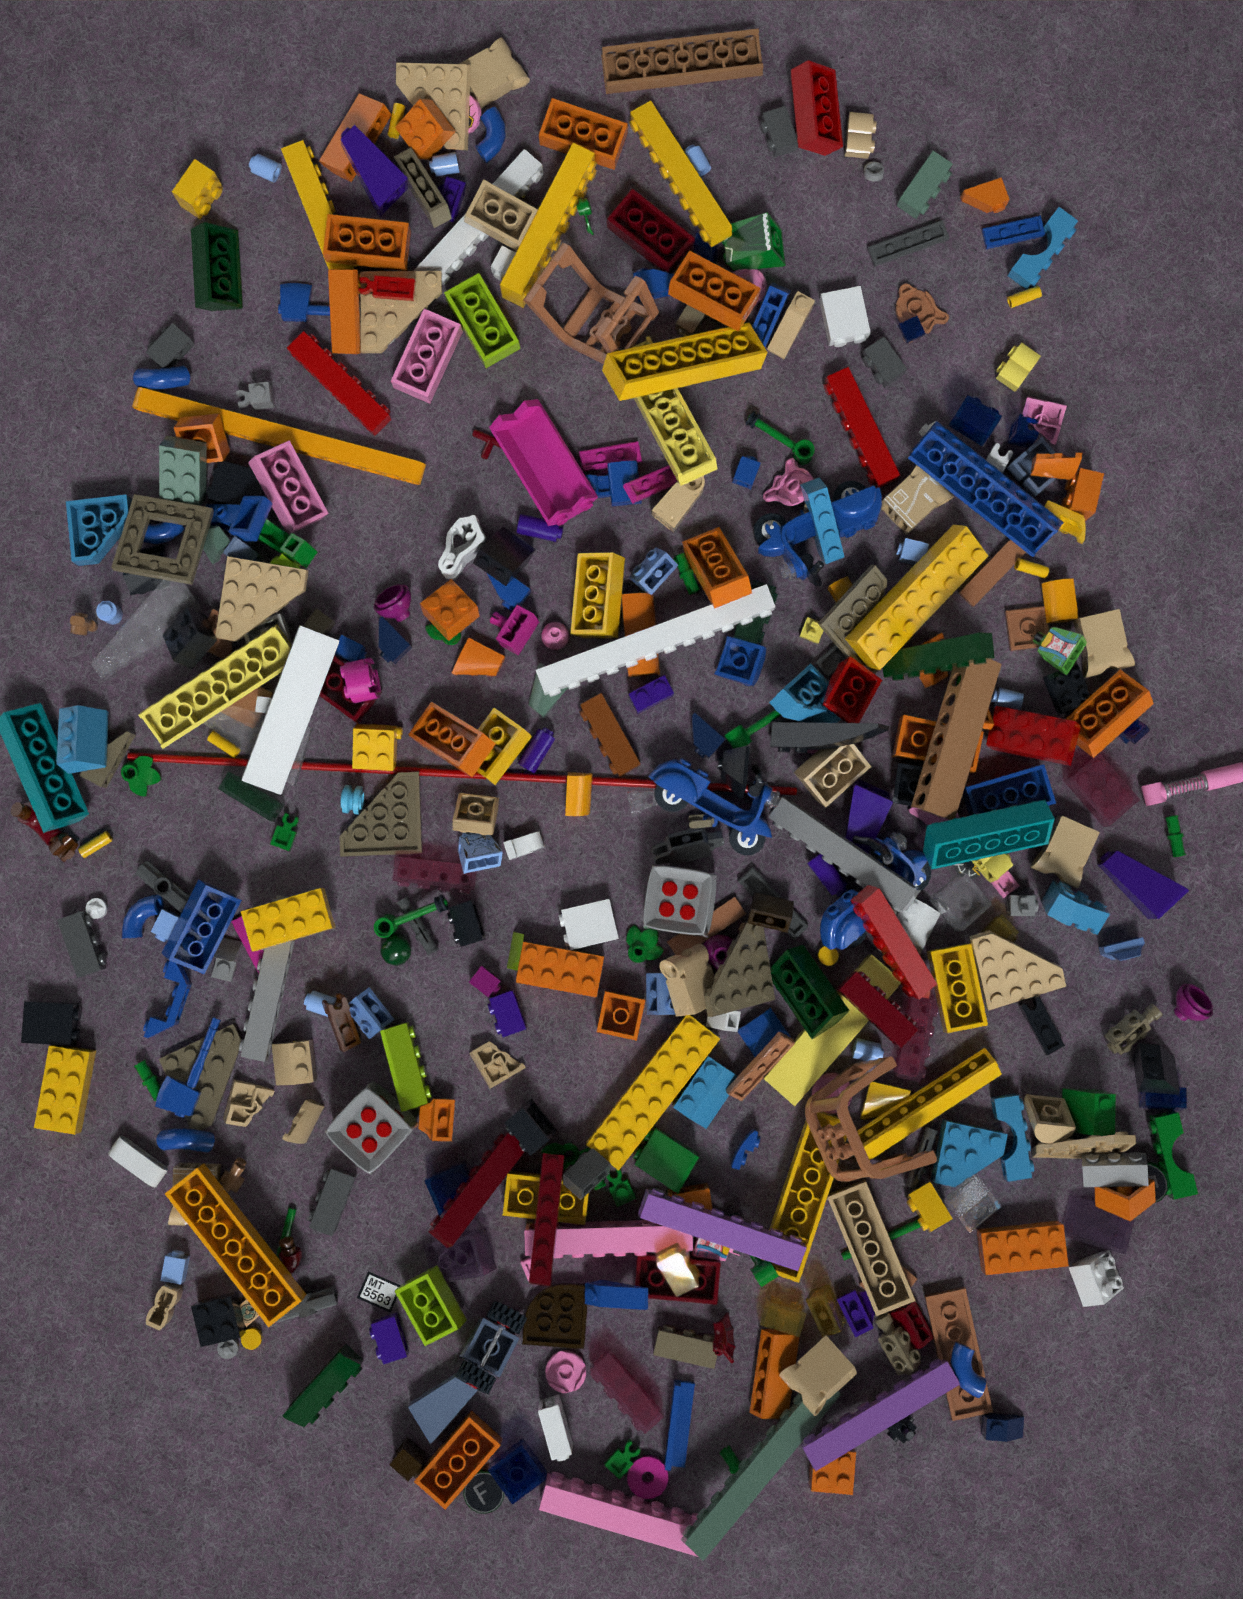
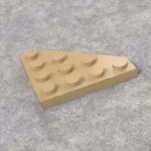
(448, 88)
(387, 318)
(254, 593)
(1012, 972)
(1094, 1144)

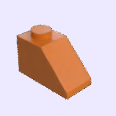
(987, 196)

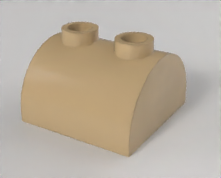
(1049, 1118)

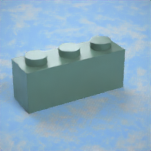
(925, 185)

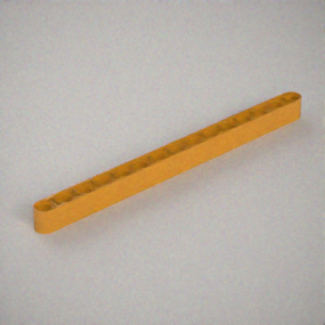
(276, 434)

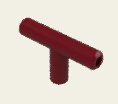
(490, 442)

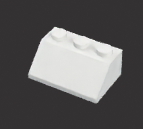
(918, 923)

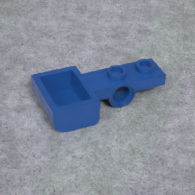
(612, 484)
(242, 520)

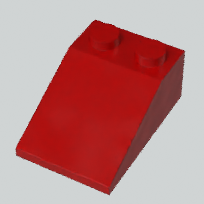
(851, 690)

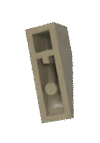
(115, 753)

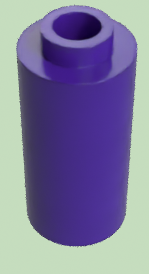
(538, 528)
(536, 750)
(828, 875)

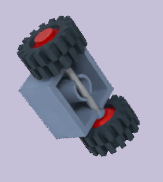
(490, 1347)

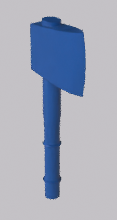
(296, 305)
(183, 1097)

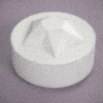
(96, 908)

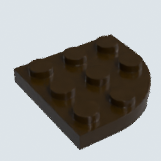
(557, 1317)

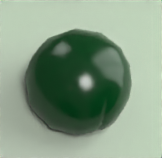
(395, 949)

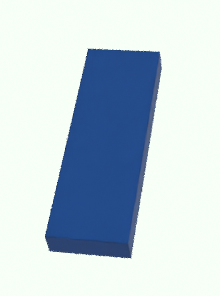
(1013, 232)

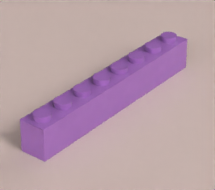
(722, 1229)
(880, 1414)

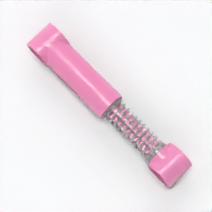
(1208, 780)

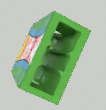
(1060, 648)

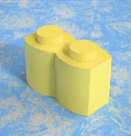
(1018, 366)
(994, 867)

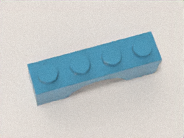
(1057, 229)
(821, 511)
(1016, 1162)

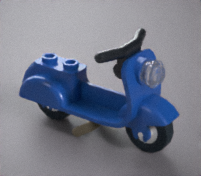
(853, 510)
(681, 784)
(839, 923)

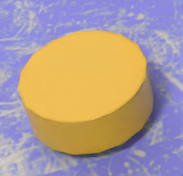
(827, 956)
(252, 1338)

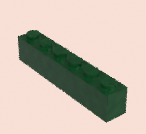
(940, 655)

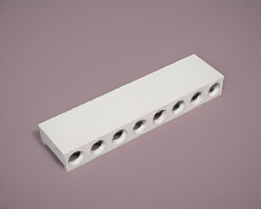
(290, 710)

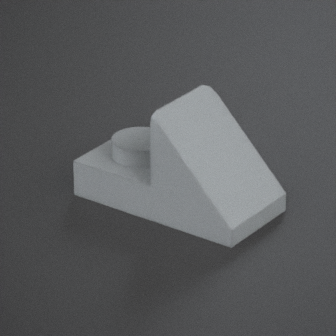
(226, 959)

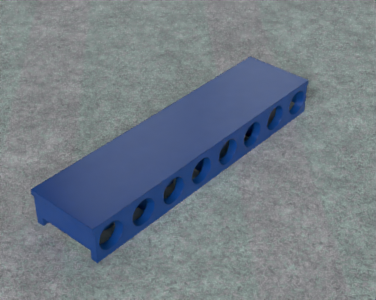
(985, 489)

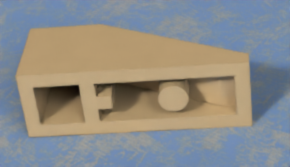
(791, 324)

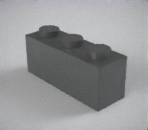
(82, 944)
(331, 1200)

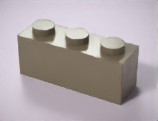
(685, 1346)

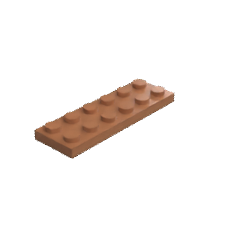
(952, 1323)

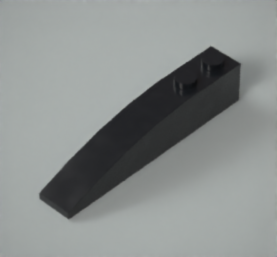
(821, 735)

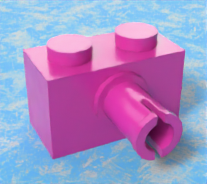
(515, 629)

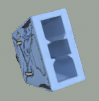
(478, 852)

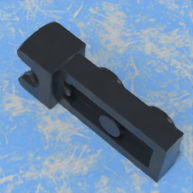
(1042, 1026)

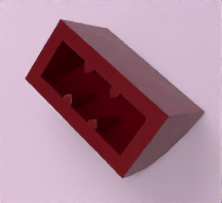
(913, 1322)

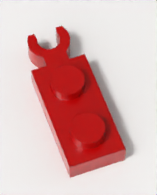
(389, 287)

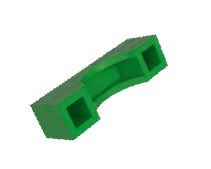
(287, 544)
(1166, 1130)

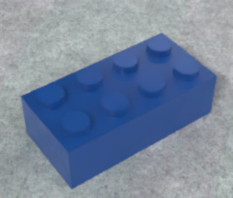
(1009, 790)
(201, 926)

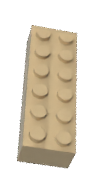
(871, 1247)

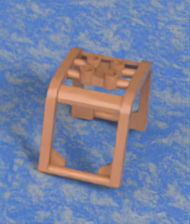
(612, 322)
(893, 1165)

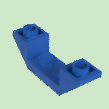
(180, 993)

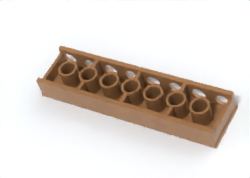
(682, 62)
(959, 739)

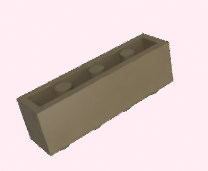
(423, 188)

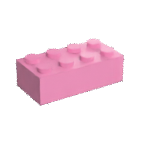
(426, 356)
(288, 487)

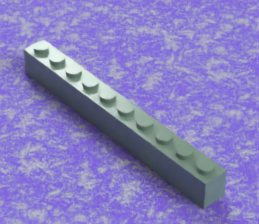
(752, 1476)

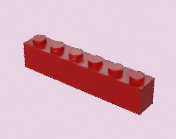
(339, 383)
(861, 428)
(893, 942)

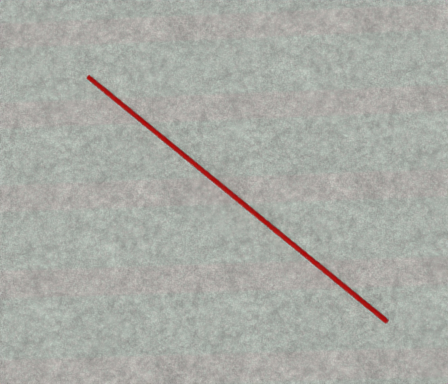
(433, 772)

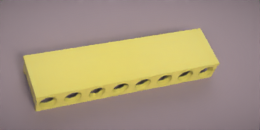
(677, 433)
(218, 687)
(812, 1057)

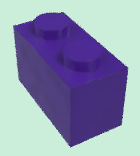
(651, 694)
(507, 1014)
(389, 1338)

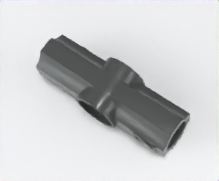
(154, 878)
(312, 1303)

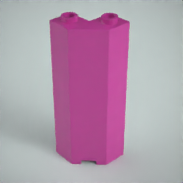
(543, 463)

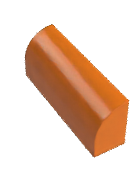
(370, 118)
(344, 311)
(638, 616)
(770, 1392)

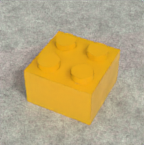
(197, 189)
(374, 747)
(928, 1207)

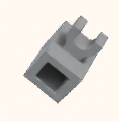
(259, 396)
(1021, 905)

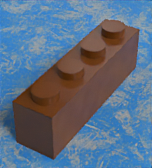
(609, 733)

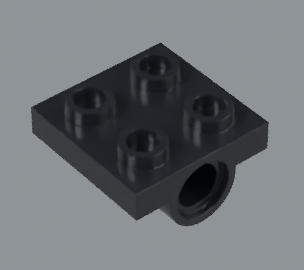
(1067, 690)

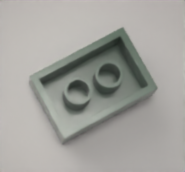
(182, 470)

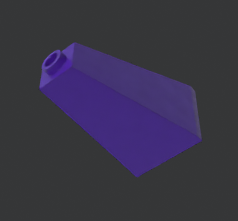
(377, 174)
(867, 811)
(1142, 885)

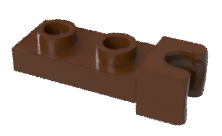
(342, 1022)

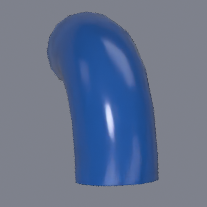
(495, 134)
(161, 378)
(162, 532)
(138, 914)
(185, 1139)
(962, 1367)

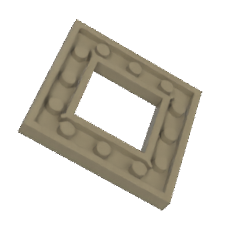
(184, 567)

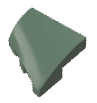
(215, 543)

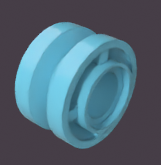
(352, 799)

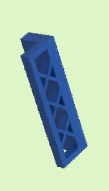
(679, 1424)

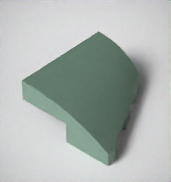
(539, 701)

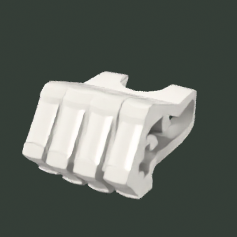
(465, 553)

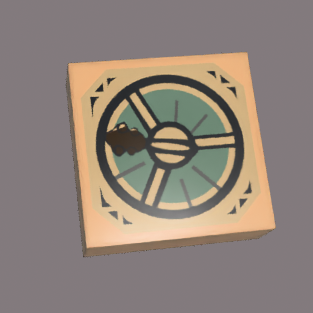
(248, 1313)

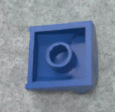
(741, 661)
(761, 1031)

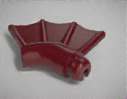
(723, 1338)

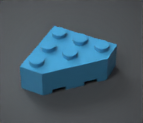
(95, 526)
(804, 698)
(1074, 907)
(965, 1151)

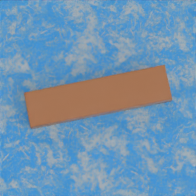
(991, 573)
(721, 919)
(760, 1066)

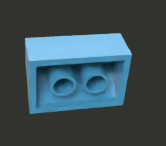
(82, 738)
(705, 1092)

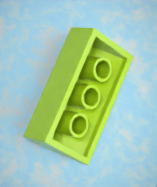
(405, 1066)

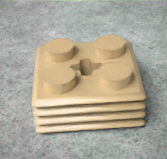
(475, 814)

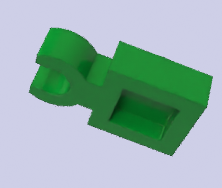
(284, 836)
(621, 1190)
(620, 1460)

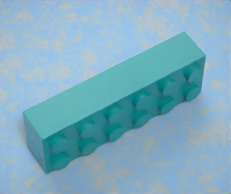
(34, 755)
(988, 834)

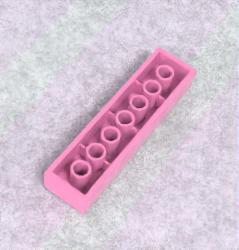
(611, 1237)
(616, 1511)

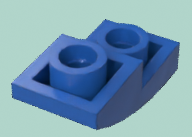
(750, 1141)

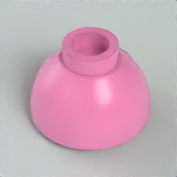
(555, 635)

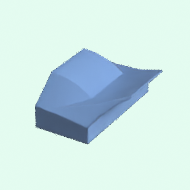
(1123, 950)

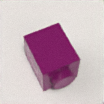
(486, 982)

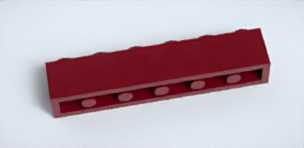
(477, 1189)
(547, 1219)

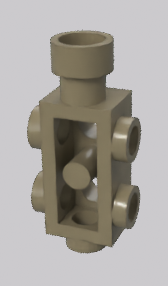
(1126, 1030)
(897, 1346)

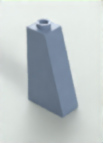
(440, 1405)

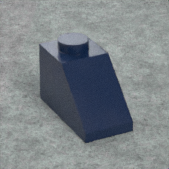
(391, 642)
(705, 738)
(1002, 1427)

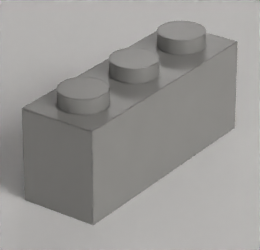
(1115, 1169)

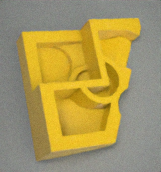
(1073, 522)
(881, 1099)

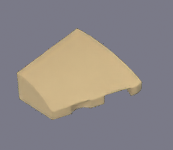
(495, 1064)
(304, 1122)

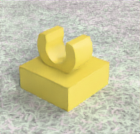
(811, 630)

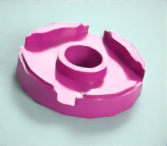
(650, 1489)

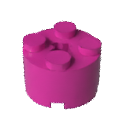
(361, 680)

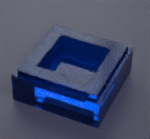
(911, 329)

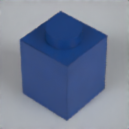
(746, 472)
(350, 650)

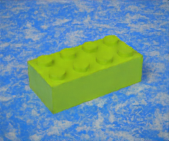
(482, 320)

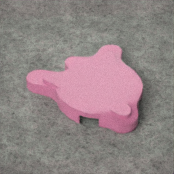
(787, 487)

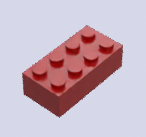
(816, 108)
(1033, 735)

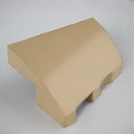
(244, 1102)

